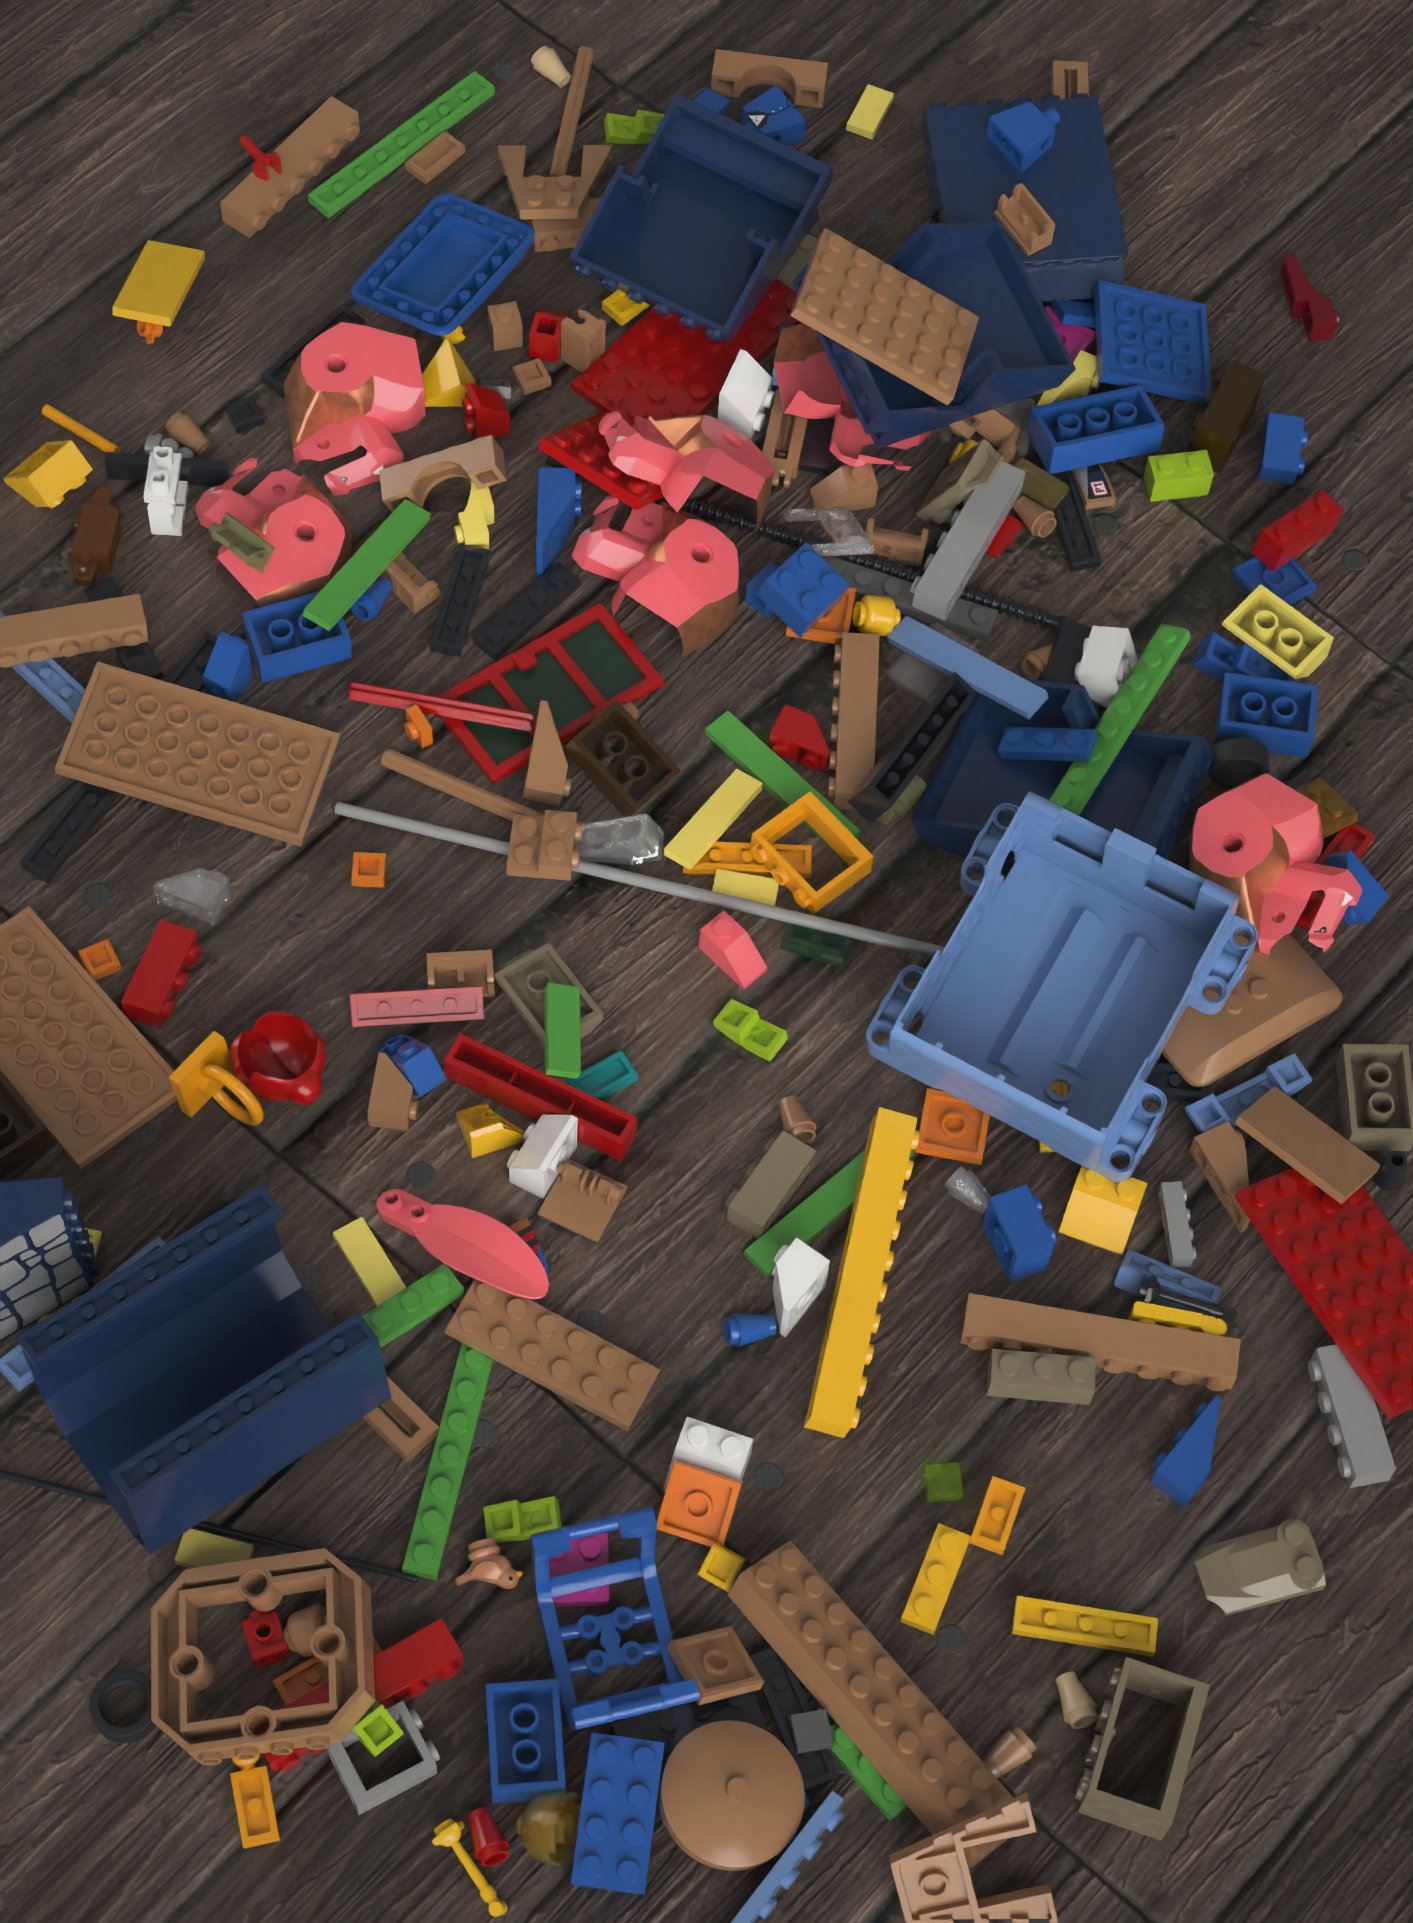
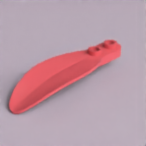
(468, 1243)

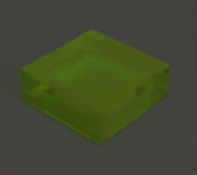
(943, 1482)

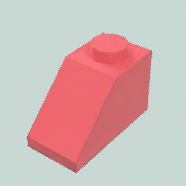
(732, 950)

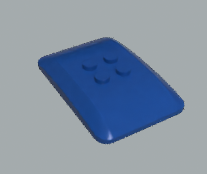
(443, 264)

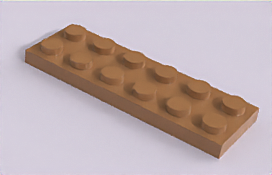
(553, 1352)

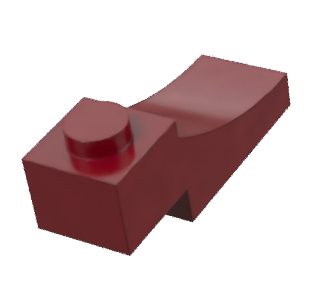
(1306, 302)

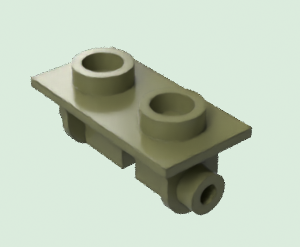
(242, 542)

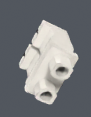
(165, 492)

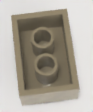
(1376, 1096)

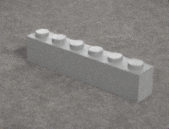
(966, 542)

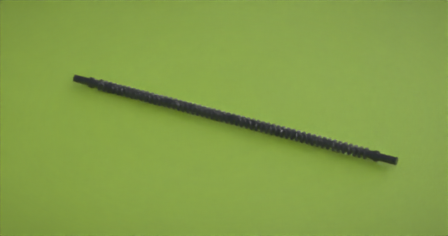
(866, 561)

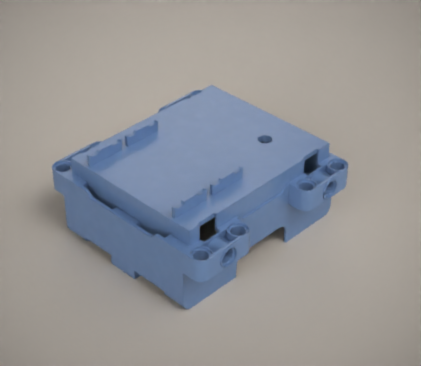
(1065, 981)

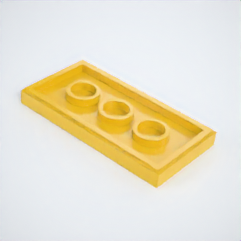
(158, 283)

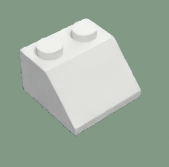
(745, 395)
(1105, 662)
(544, 1149)
(797, 1282)
(712, 1449)

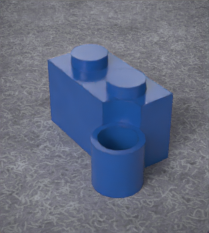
(1282, 448)

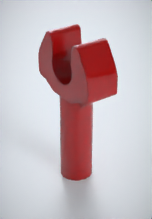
(261, 160)

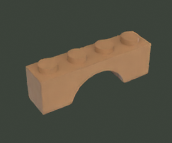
(738, 71)
(476, 460)

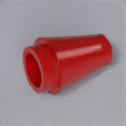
(487, 1838)

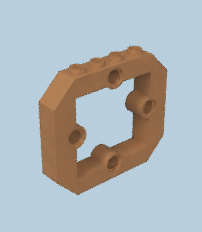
(311, 1726)

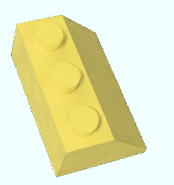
(1279, 633)

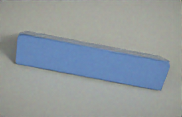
(1137, 1266)

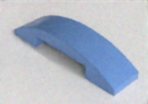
(1213, 1111)

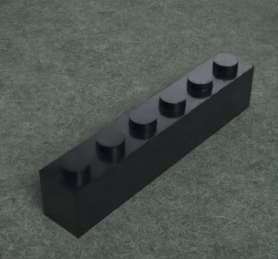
(912, 747)

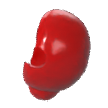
(280, 1059)

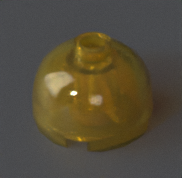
(550, 1827)

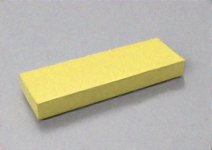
(368, 1261)

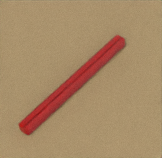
(441, 706)

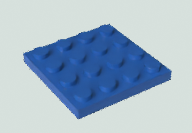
(1152, 342)

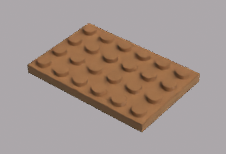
(885, 316)

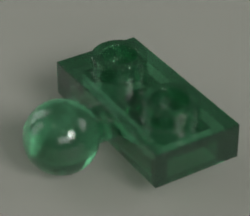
(816, 943)

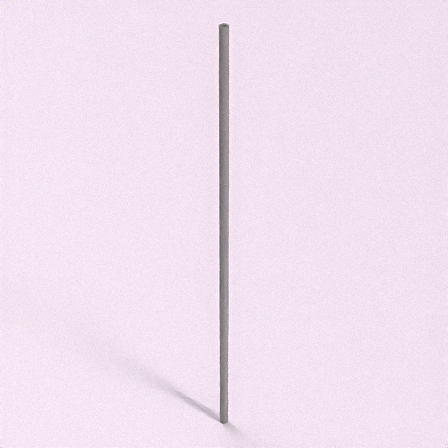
(650, 882)

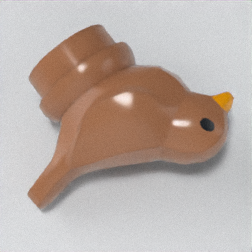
(489, 1565)

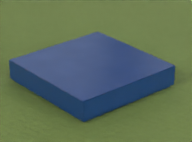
(1287, 582)

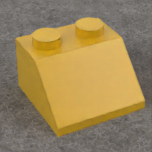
(49, 473)
(1102, 1210)

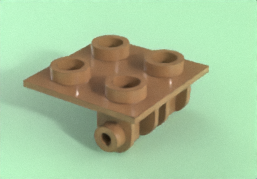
(582, 1200)

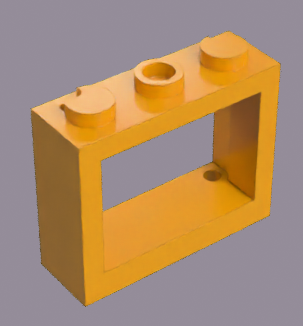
(835, 835)

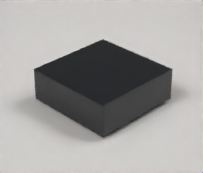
(244, 414)

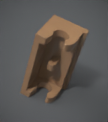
(1025, 220)
(582, 342)
(897, 545)
(410, 584)
(461, 969)

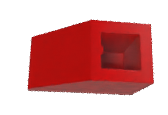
(546, 335)
(484, 412)
(800, 739)

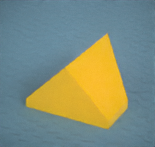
(446, 378)
(487, 1130)

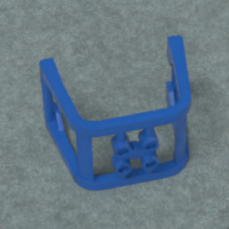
(551, 1543)

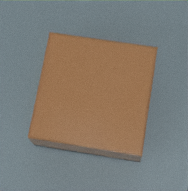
(531, 376)

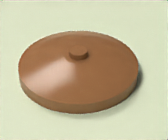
(731, 1795)

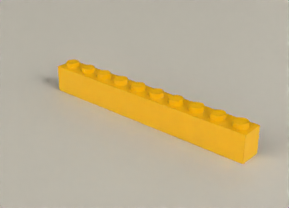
(861, 1274)

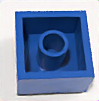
(803, 589)
(1019, 1233)

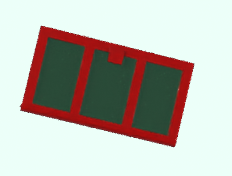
(572, 667)

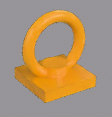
(204, 1076)

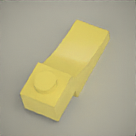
(1078, 383)
(474, 520)

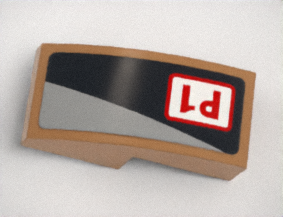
(1094, 486)

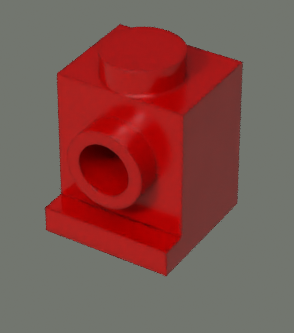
(269, 1649)

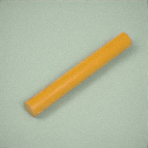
(79, 429)

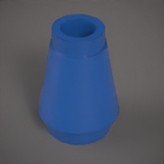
(372, 600)
(747, 1328)

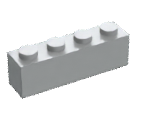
(1352, 1419)

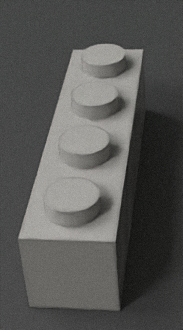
(1175, 1224)

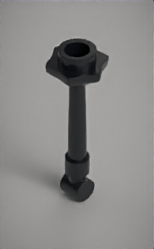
(1151, 1290)

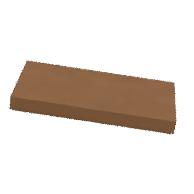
(1307, 1144)

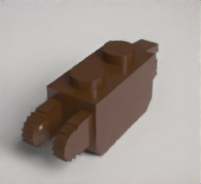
(96, 538)

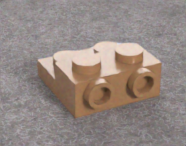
(544, 845)

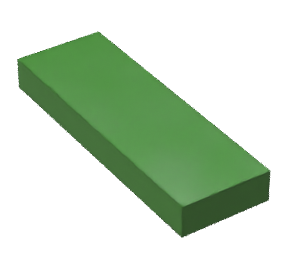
(562, 1031)

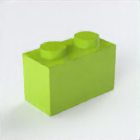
(1178, 475)

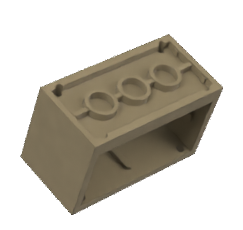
(1163, 1686)

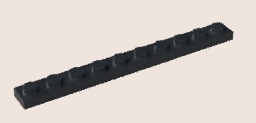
(92, 801)

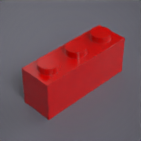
(1297, 530)
(161, 974)

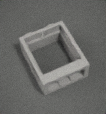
(366, 1800)

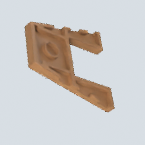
(552, 196)
(937, 1881)

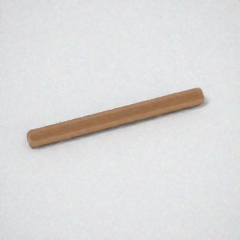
(572, 112)
(454, 786)

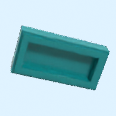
(606, 1076)

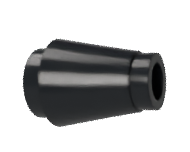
(1391, 1172)

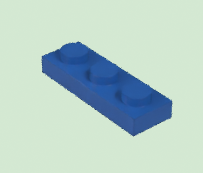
(1047, 744)

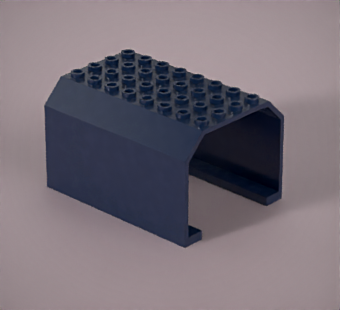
(201, 1372)

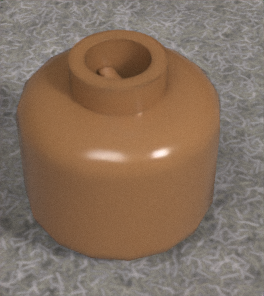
(302, 1626)

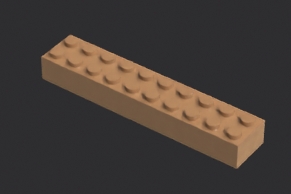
(867, 1693)

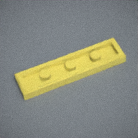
(713, 819)

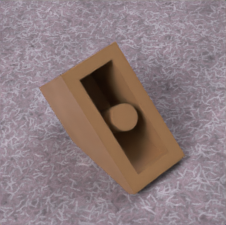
(847, 488)
(391, 1097)

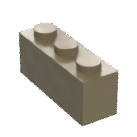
(770, 1184)
(1041, 1376)

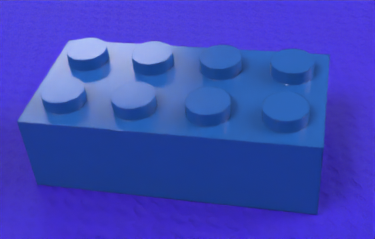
(1095, 429)
(617, 1814)

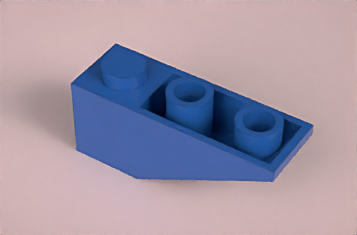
(1189, 1463)

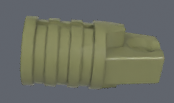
(907, 799)

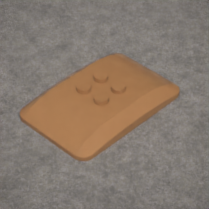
(1270, 1004)

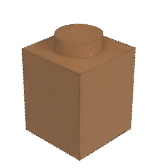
(505, 326)

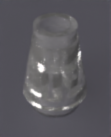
(968, 1189)

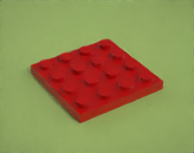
(586, 453)

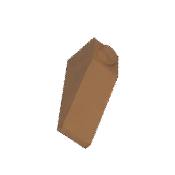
(547, 763)
(1224, 1164)

